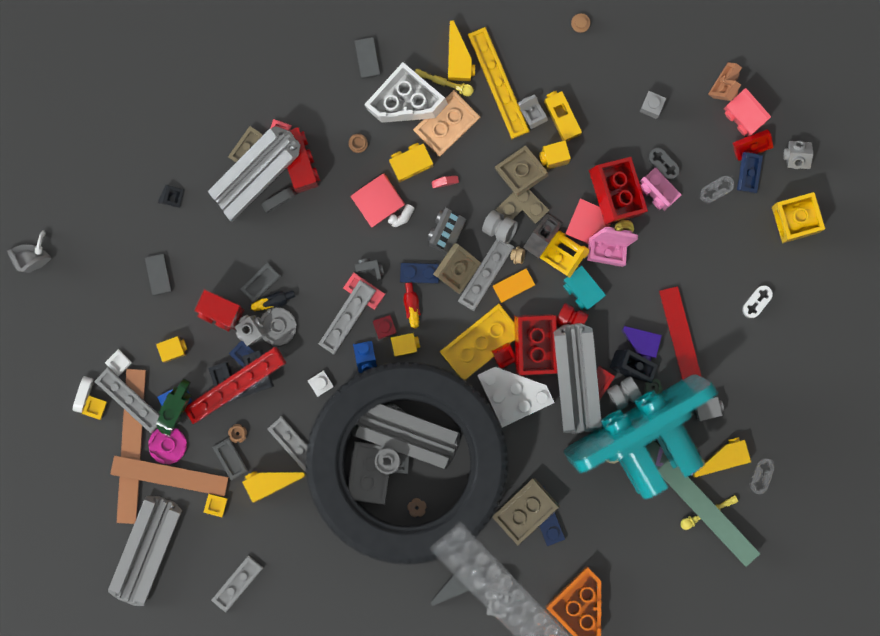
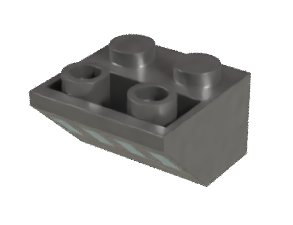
(447, 230)

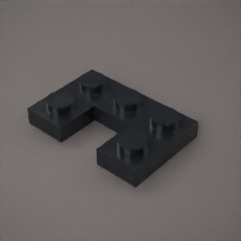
(222, 372)

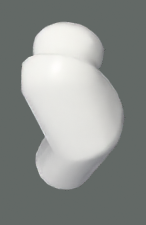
(403, 218)

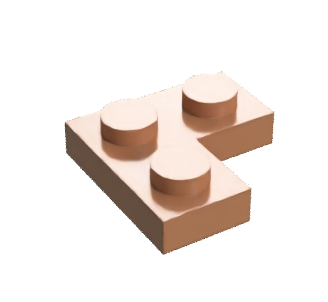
(726, 85)

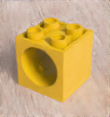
(798, 217)

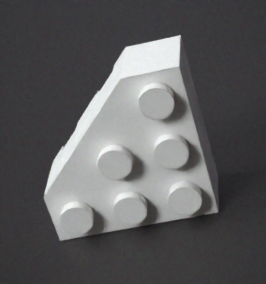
(405, 98)
(513, 395)

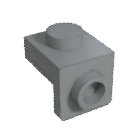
(532, 111)

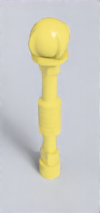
(465, 89)
(687, 523)

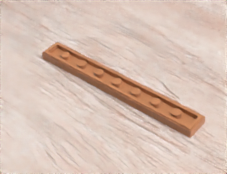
(131, 449)

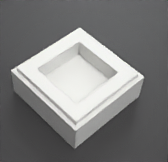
(118, 362)

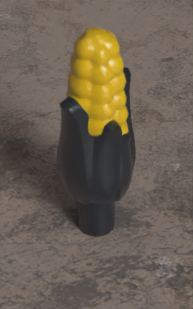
(273, 300)

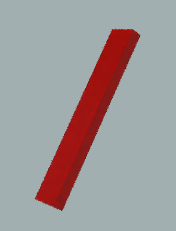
(679, 332)
(235, 385)

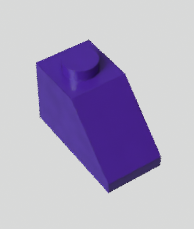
(642, 342)

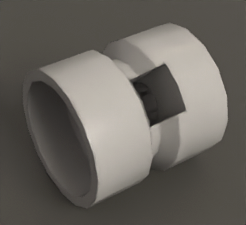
(502, 228)
(624, 393)
(387, 461)

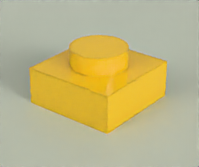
(94, 407)
(215, 505)

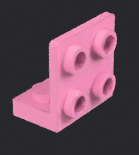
(659, 189)

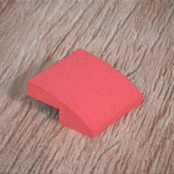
(377, 200)
(586, 222)

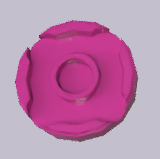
(167, 449)

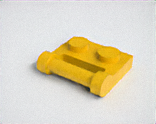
(559, 258)

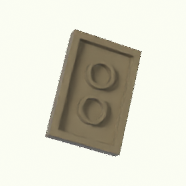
(526, 511)

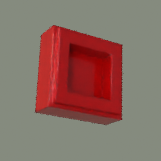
(504, 355)

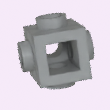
(799, 155)
(250, 329)

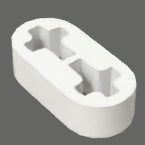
(753, 299)
(82, 394)

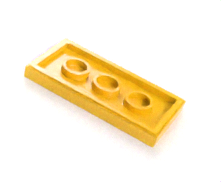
(474, 346)

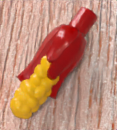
(411, 305)

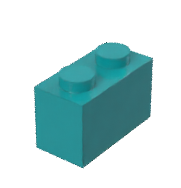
(583, 288)

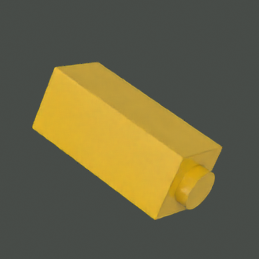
(562, 116)

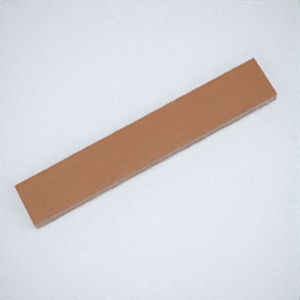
(169, 476)

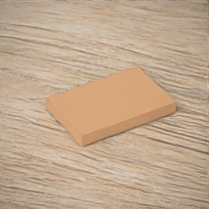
(448, 126)

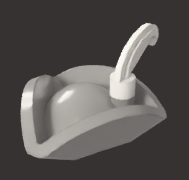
(29, 257)

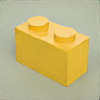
(555, 155)
(410, 162)

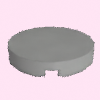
(279, 326)

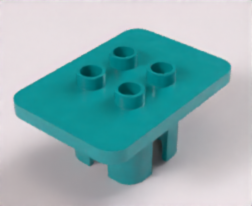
(652, 418)

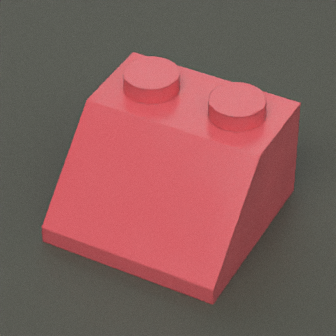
(746, 113)

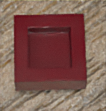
(384, 327)

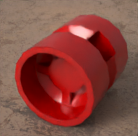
(570, 316)

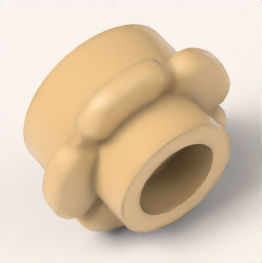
(518, 255)

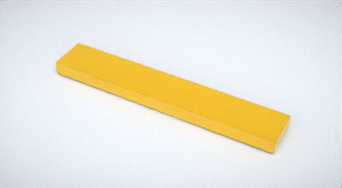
(498, 83)

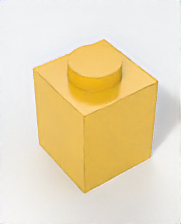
(405, 344)
(172, 349)

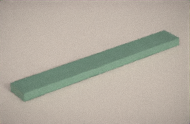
(704, 508)

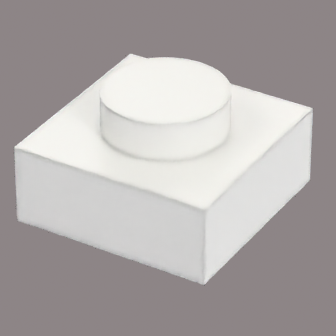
(320, 383)

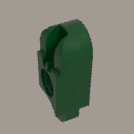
(173, 408)

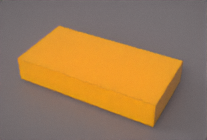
(513, 285)

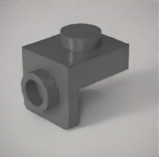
(366, 265)

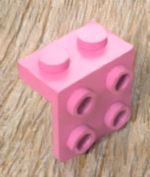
(610, 246)

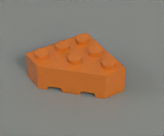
(579, 605)

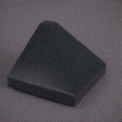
(171, 196)

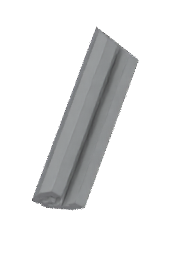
(255, 171)
(577, 378)
(408, 435)
(145, 550)

